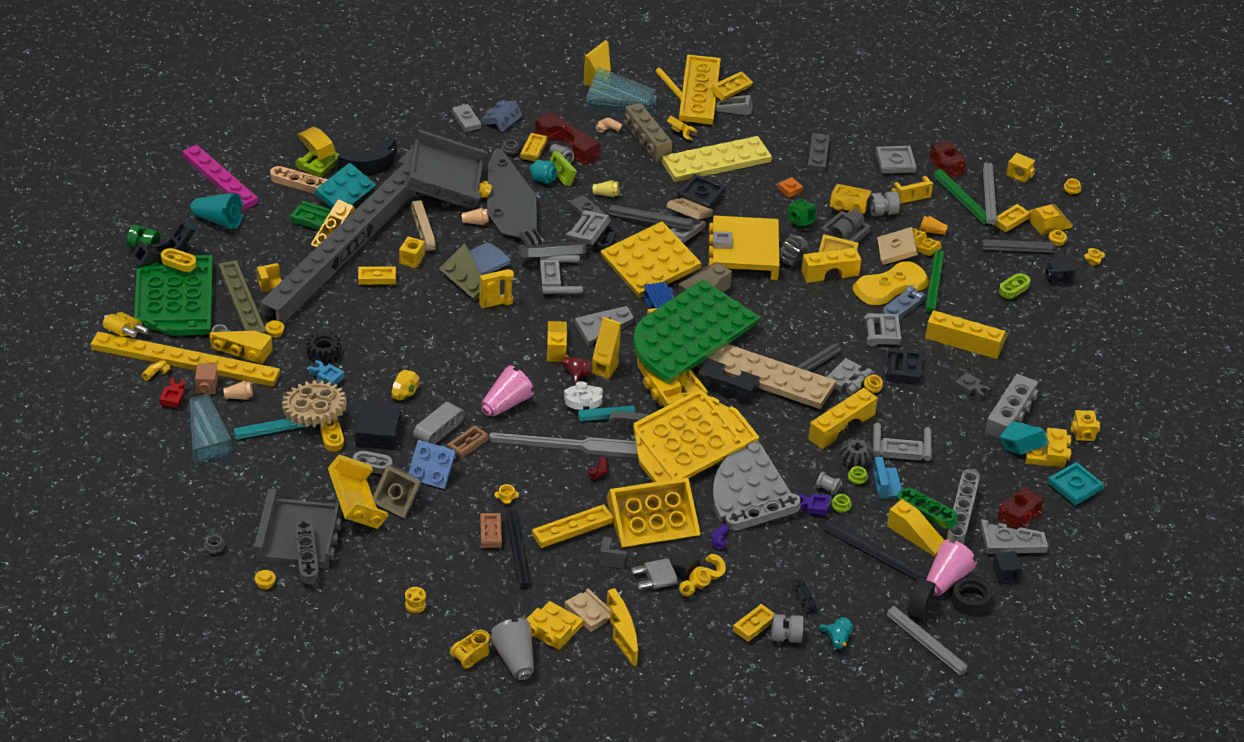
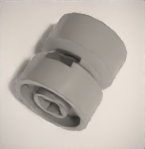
(885, 203)
(793, 623)

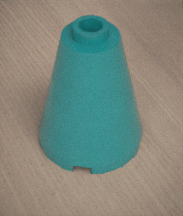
(219, 209)

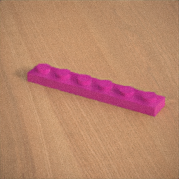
(218, 175)

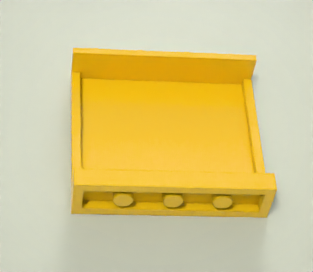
(753, 244)

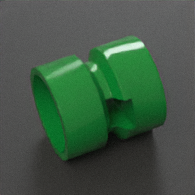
(140, 233)

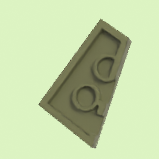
(463, 272)

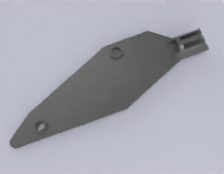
(511, 201)

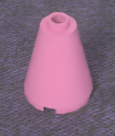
(507, 392)
(950, 565)

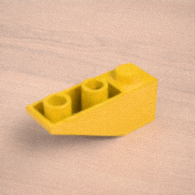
(337, 216)
(243, 344)
(607, 347)

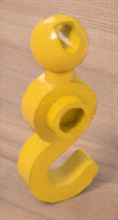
(702, 576)

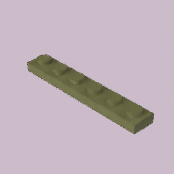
(241, 297)

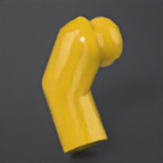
(154, 368)

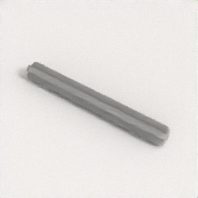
(927, 640)

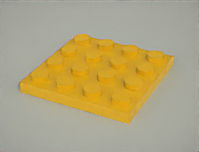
(650, 258)

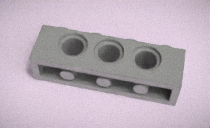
(1012, 405)

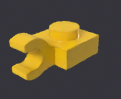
(677, 125)

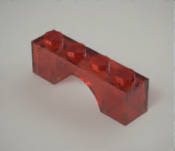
(555, 128)

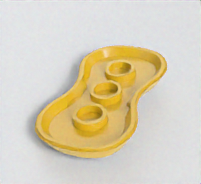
(883, 287)

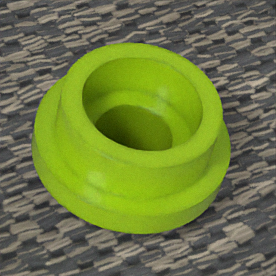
(857, 475)
(841, 503)

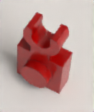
(173, 395)

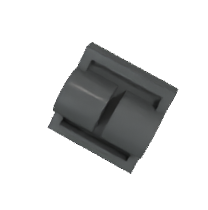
(847, 226)

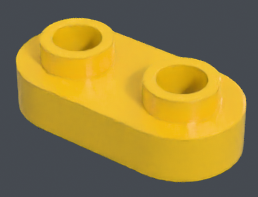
(178, 259)
(332, 436)

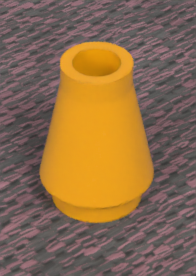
(931, 225)

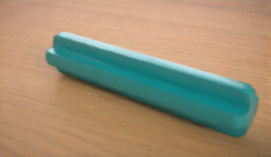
(601, 413)

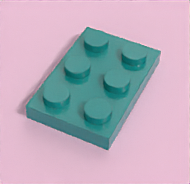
(346, 185)

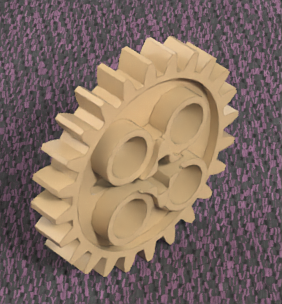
(314, 403)

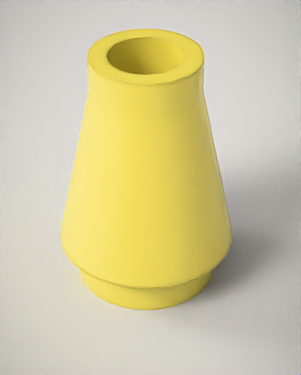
(607, 189)

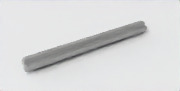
(989, 189)

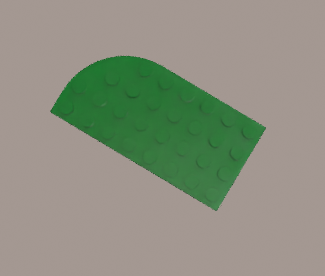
(689, 330)

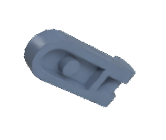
(904, 304)

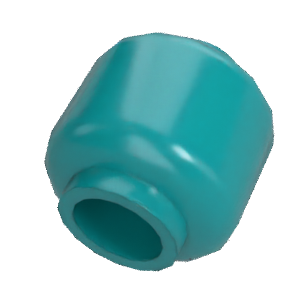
(543, 171)

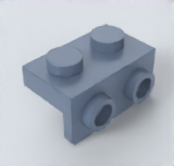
(502, 115)

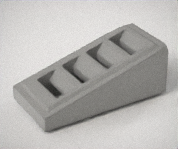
(735, 105)

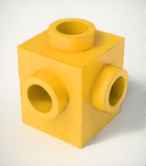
(1085, 425)

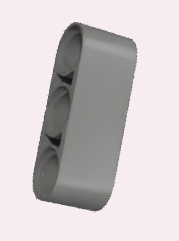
(439, 423)

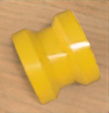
(415, 600)

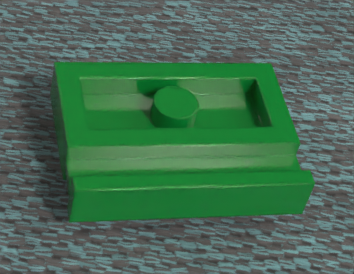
(310, 215)

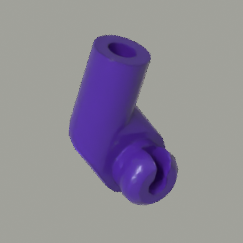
(717, 536)

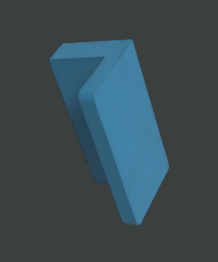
(886, 480)

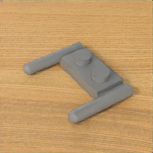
(551, 275)
(902, 448)

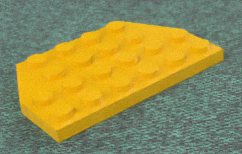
(689, 437)

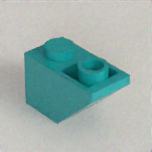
(1023, 438)

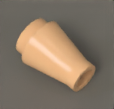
(478, 217)
(239, 391)

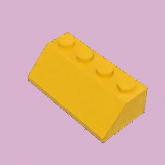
(965, 334)

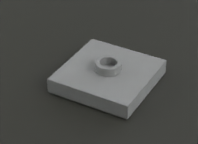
(896, 159)

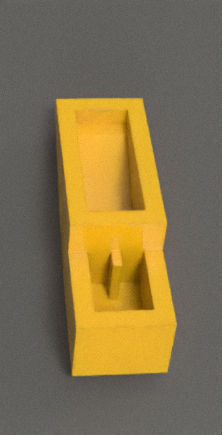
(317, 142)

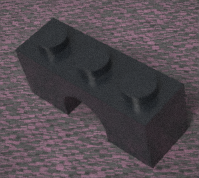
(740, 388)

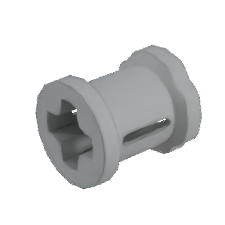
(828, 483)

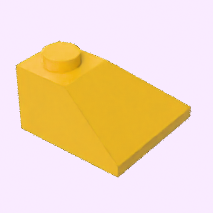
(596, 58)
(1048, 219)

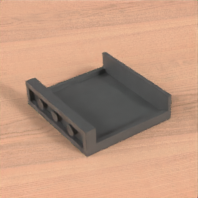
(445, 169)
(276, 530)

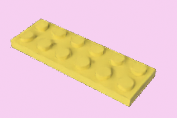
(716, 158)

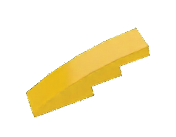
(623, 627)

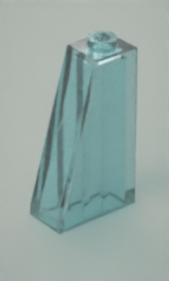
(616, 90)
(208, 431)

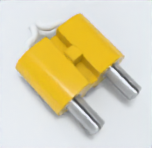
(123, 325)

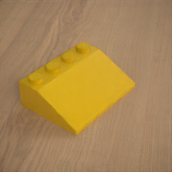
(653, 512)

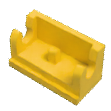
(914, 191)

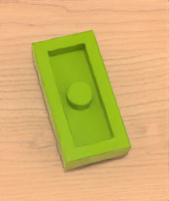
(565, 170)

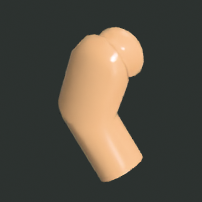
(607, 123)

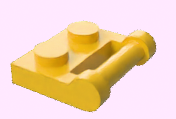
(490, 288)

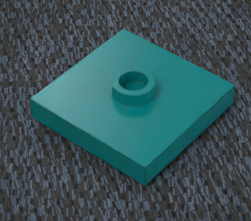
(1075, 483)

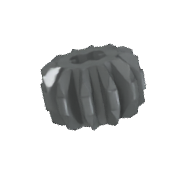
(793, 250)
(856, 453)

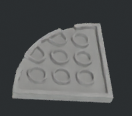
(746, 480)

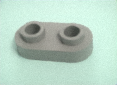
(377, 461)

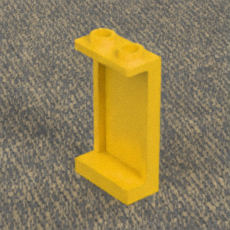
(354, 492)

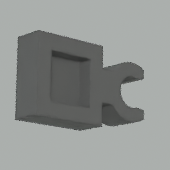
(972, 385)

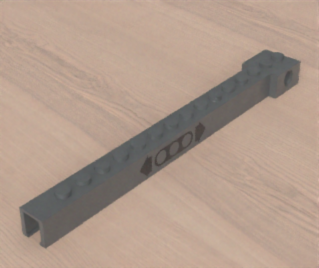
(339, 245)

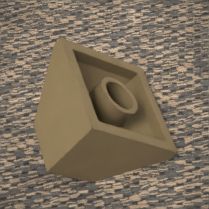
(714, 274)
(396, 491)

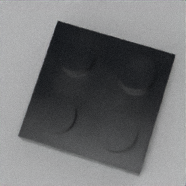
(702, 191)

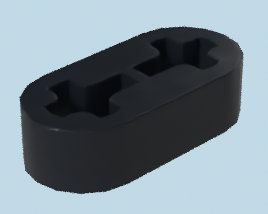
(607, 239)

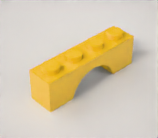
(827, 426)

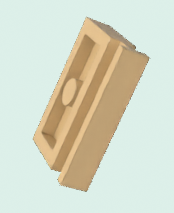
(589, 608)

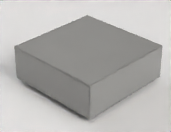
(722, 240)

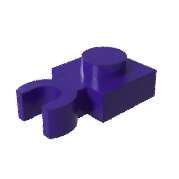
(816, 504)

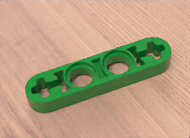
(930, 505)

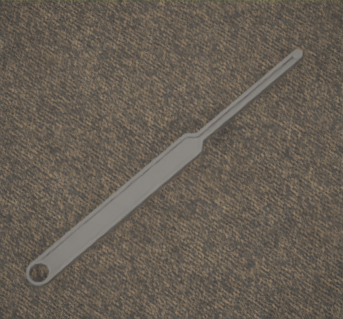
(592, 446)

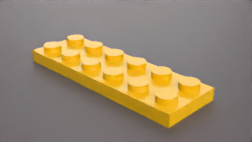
(697, 98)

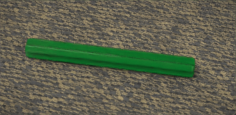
(961, 195)
(934, 281)

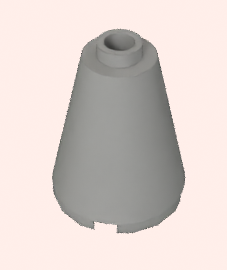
(515, 647)

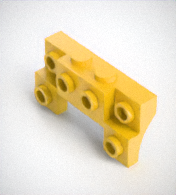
(661, 390)

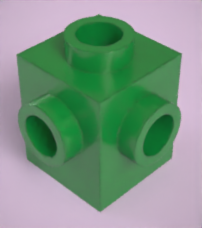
(802, 212)

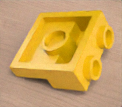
(849, 198)
(1055, 452)
(554, 625)

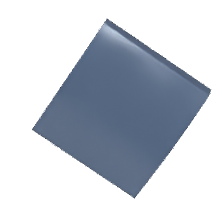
(489, 258)

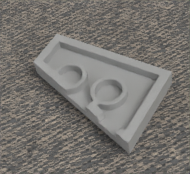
(590, 324)
(1005, 539)

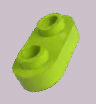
(1014, 286)

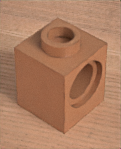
(206, 378)

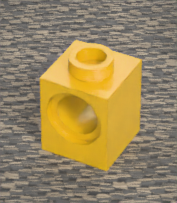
(1021, 167)
(411, 252)

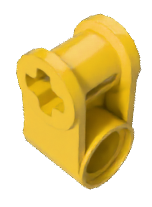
(472, 648)

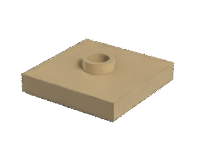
(690, 208)
(897, 246)

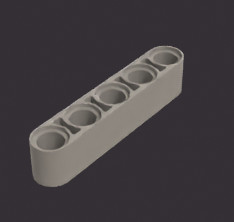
(964, 505)

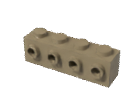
(647, 131)

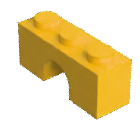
(817, 264)

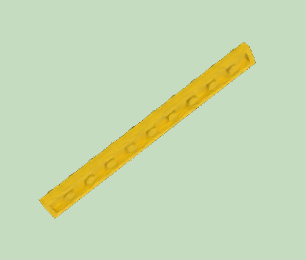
(184, 358)

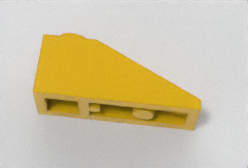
(556, 341)
(914, 527)

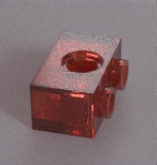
(948, 158)
(1020, 508)

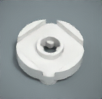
(583, 395)

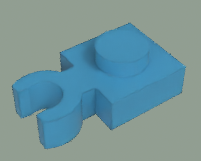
(327, 373)

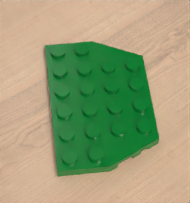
(175, 299)

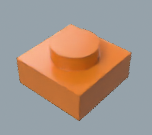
(790, 187)

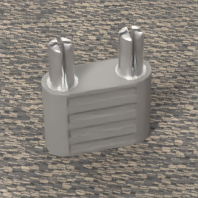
(659, 574)

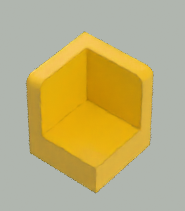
(268, 277)

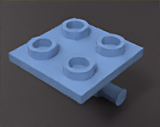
(432, 463)

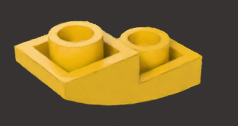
(925, 245)

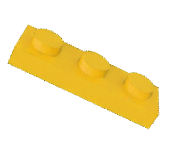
(731, 86)

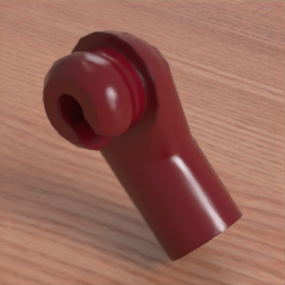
(599, 472)

